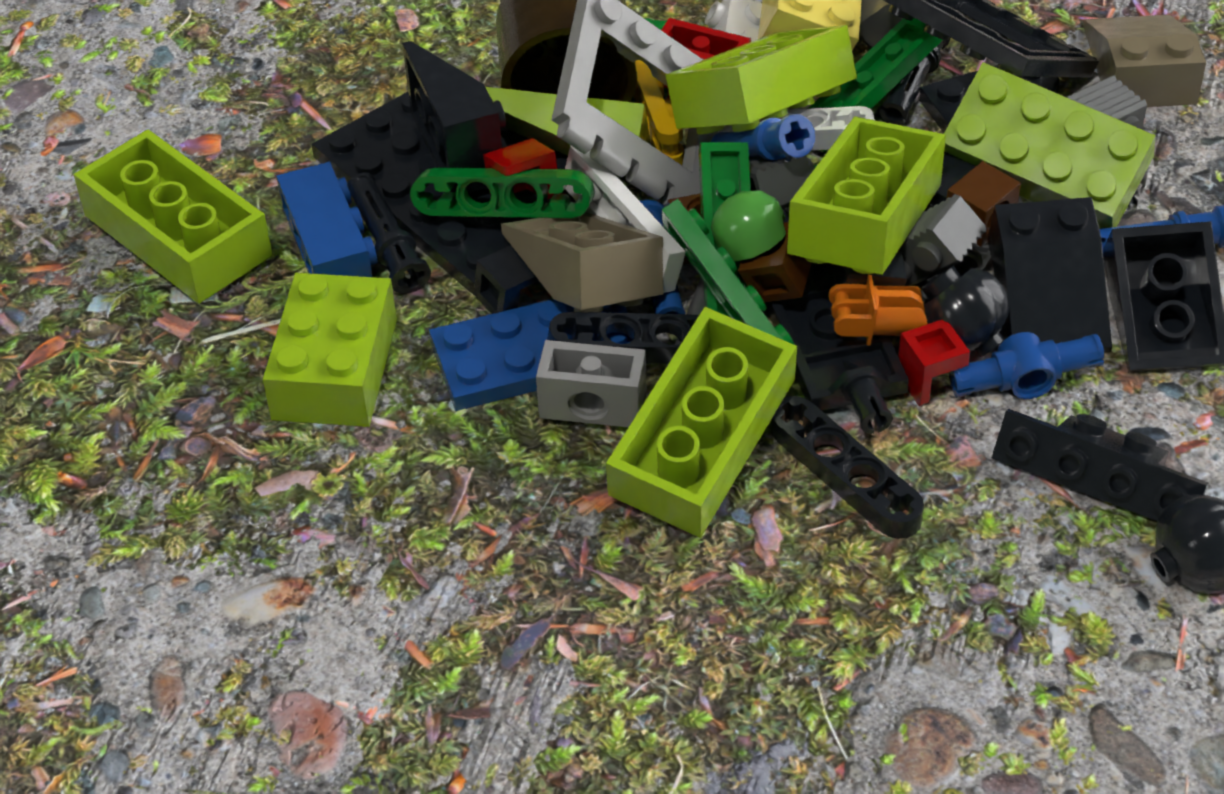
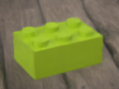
(330, 350)

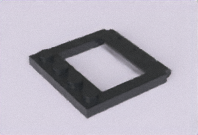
(1046, 54)

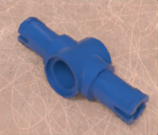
(1027, 365)

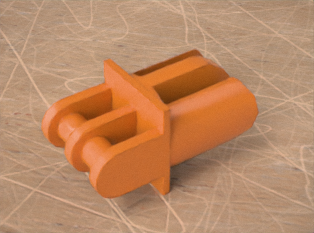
(876, 309)

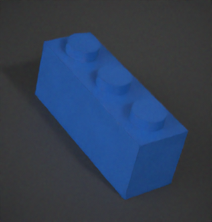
(324, 223)

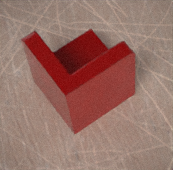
(521, 157)
(930, 353)

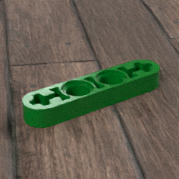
(503, 201)

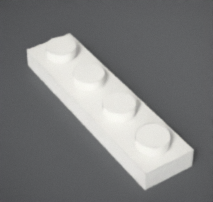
(617, 203)

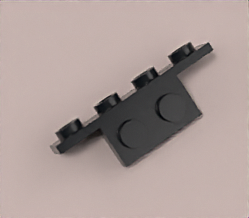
(1095, 461)

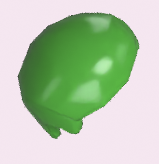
(748, 224)

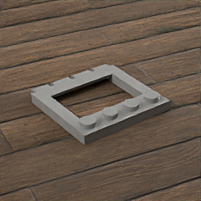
(592, 130)

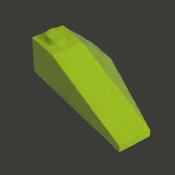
(532, 114)

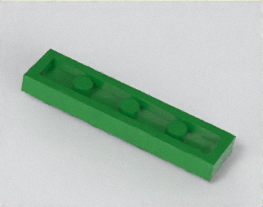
(883, 66)
(721, 174)
(718, 269)

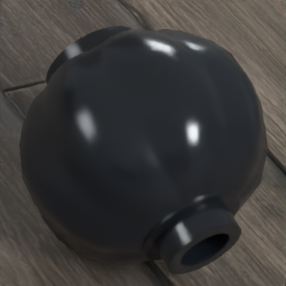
(971, 303)
(1191, 543)

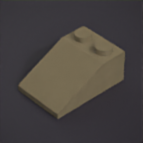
(1150, 56)
(590, 260)

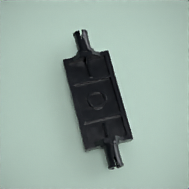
(835, 367)

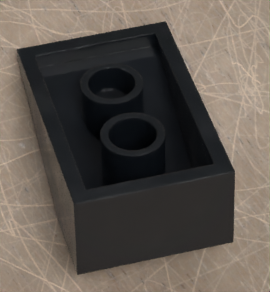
(452, 112)
(1051, 269)
(1166, 296)

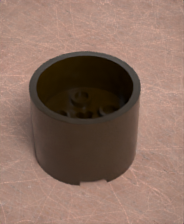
(534, 47)

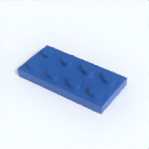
(499, 352)

